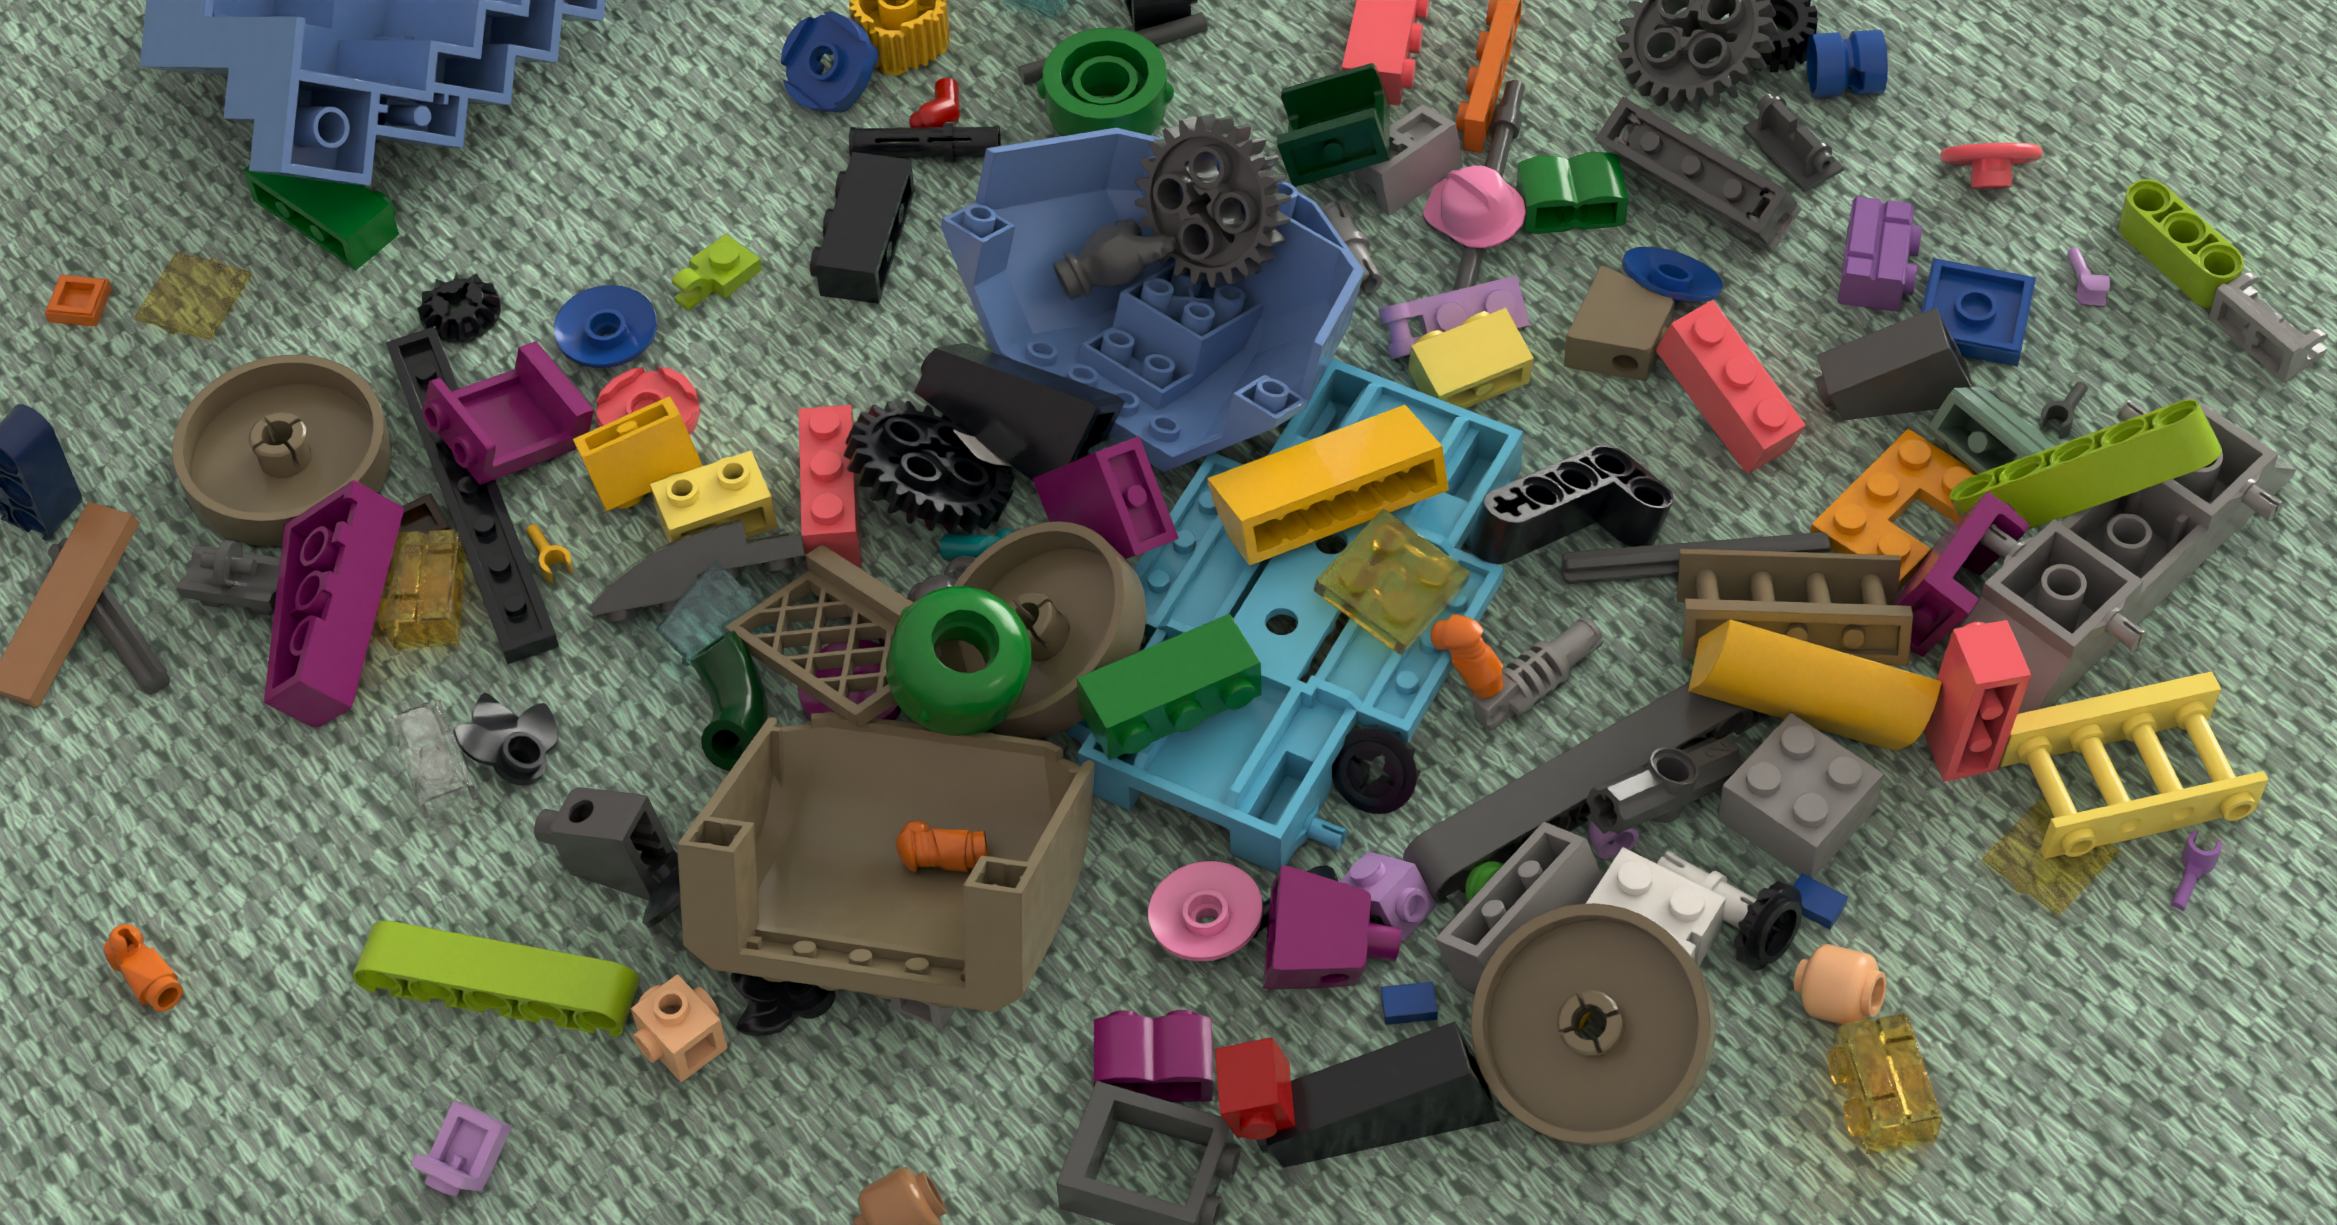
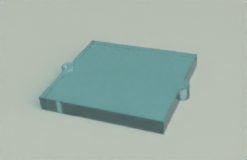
(705, 611)

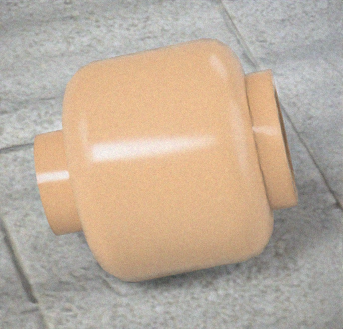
(1840, 984)

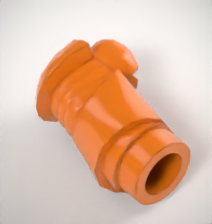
(1470, 655)
(944, 848)
(142, 968)

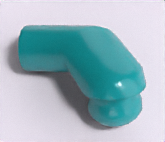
(966, 544)

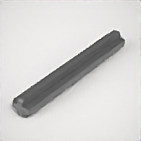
(124, 638)

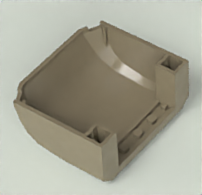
(803, 875)

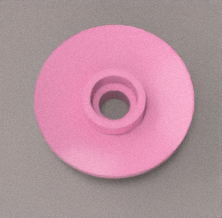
(1201, 892)

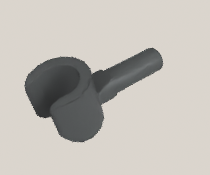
(2063, 410)

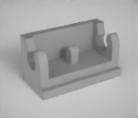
(1421, 155)
(2262, 330)

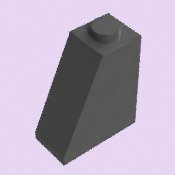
(1893, 369)

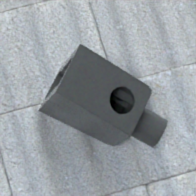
(607, 838)

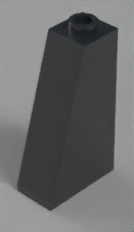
(1017, 409)
(1386, 1099)

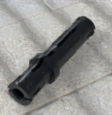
(930, 141)

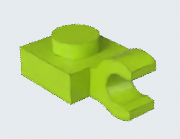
(717, 268)

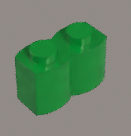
(1572, 192)

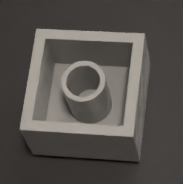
(1800, 796)

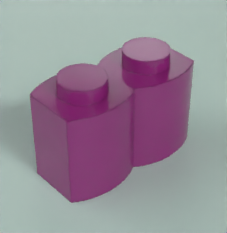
(1156, 1056)

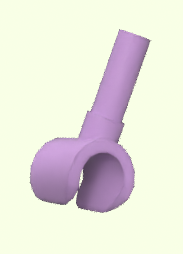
(2090, 287)

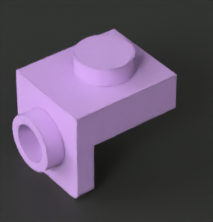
(1395, 890)
(463, 1150)

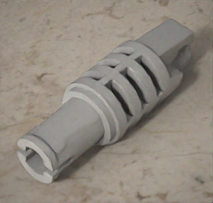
(1538, 673)

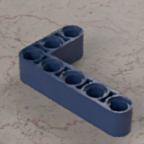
(34, 474)

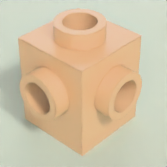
(678, 1027)

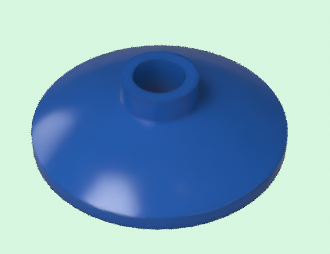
(1672, 274)
(604, 311)

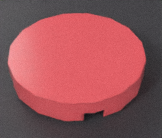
(645, 388)

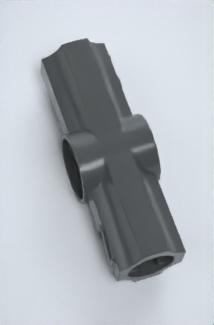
(1663, 785)

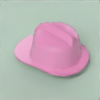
(1475, 207)

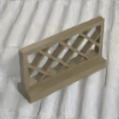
(842, 592)

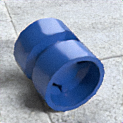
(1847, 63)

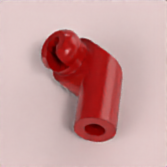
(942, 109)

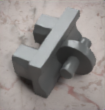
(231, 578)

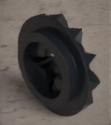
(465, 322)
(1351, 771)
(1769, 926)

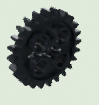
(925, 468)

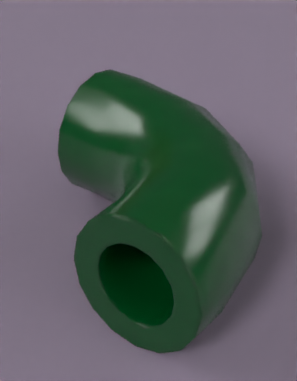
(736, 699)

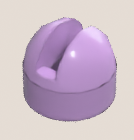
(1599, 840)

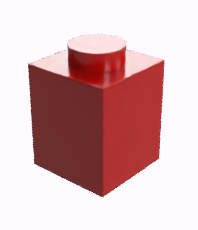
(1254, 1088)

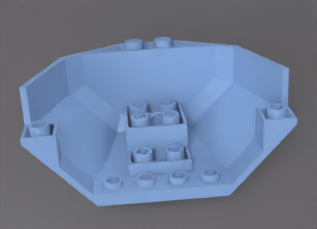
(1185, 357)

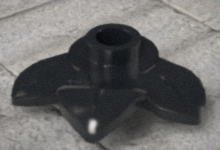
(501, 738)
(778, 1003)

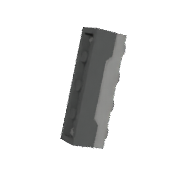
(1699, 174)

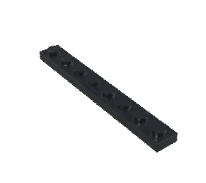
(476, 512)

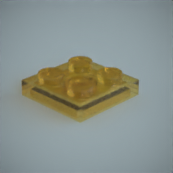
(1391, 581)

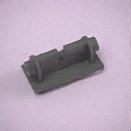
(1792, 144)

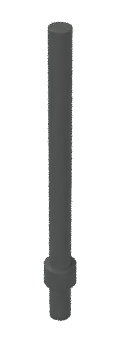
(1504, 127)

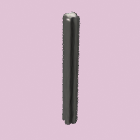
(1664, 559)

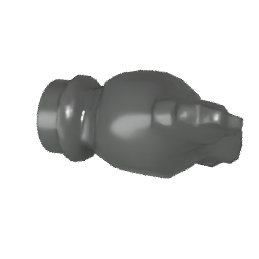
(1111, 258)

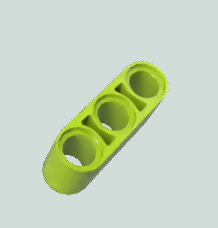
(2178, 241)

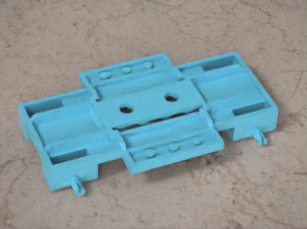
(1272, 760)

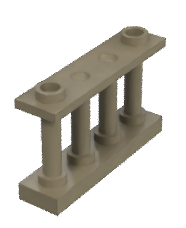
(1803, 595)

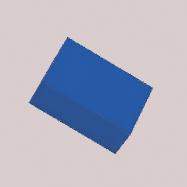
(1820, 901)
(1409, 1003)

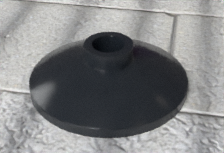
(667, 891)

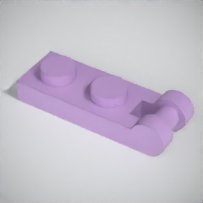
(1451, 310)

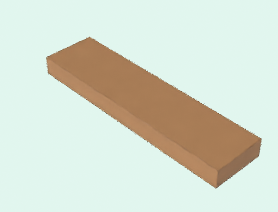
(64, 603)

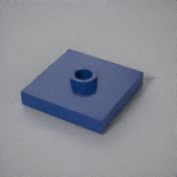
(1981, 308)

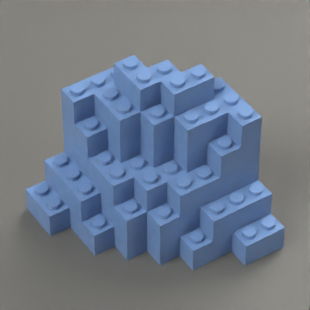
(353, 72)

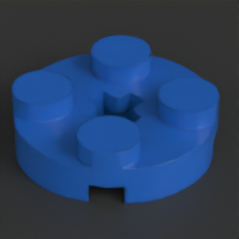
(851, 67)

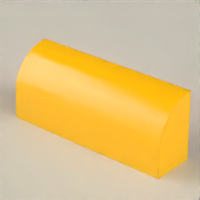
(1328, 484)
(1814, 683)

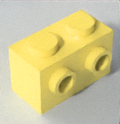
(1471, 360)
(714, 496)

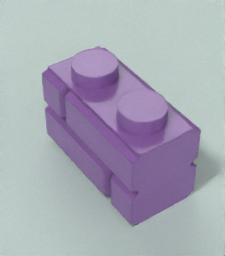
(1877, 254)

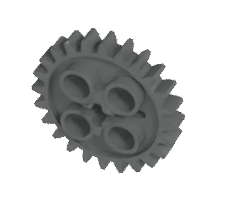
(1694, 39)
(1213, 199)

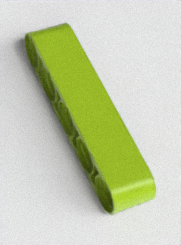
(2098, 465)
(497, 976)

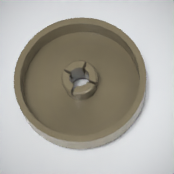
(240, 434)
(1072, 596)
(1654, 1035)

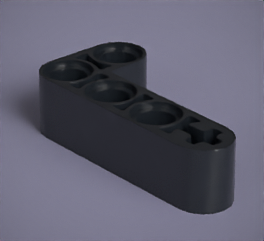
(1566, 497)

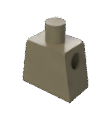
(1618, 327)

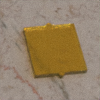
(193, 295)
(2050, 880)

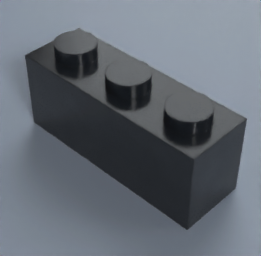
(863, 227)

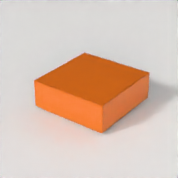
(78, 300)

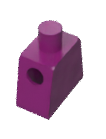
(1321, 933)

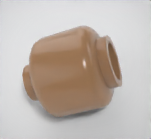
(901, 1200)

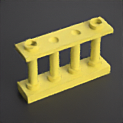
(2132, 716)

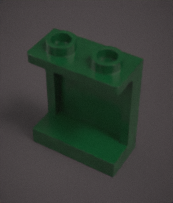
(1335, 125)

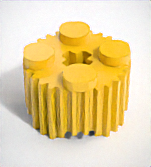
(903, 31)

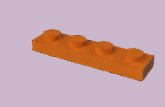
(1486, 80)

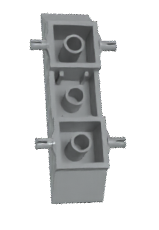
(2107, 567)

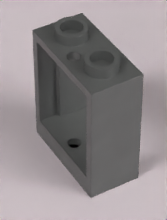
(1108, 1104)

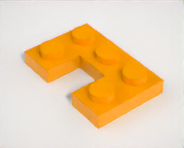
(1865, 512)

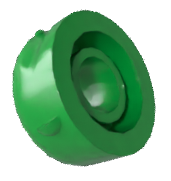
(1104, 64)
(950, 699)

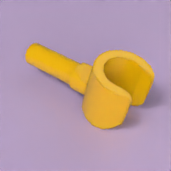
(548, 553)

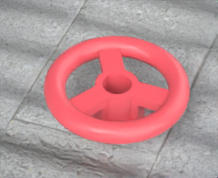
(1991, 161)

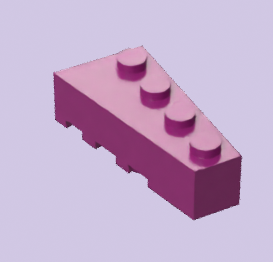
(328, 601)

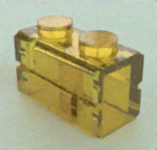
(424, 590)
(1885, 1084)

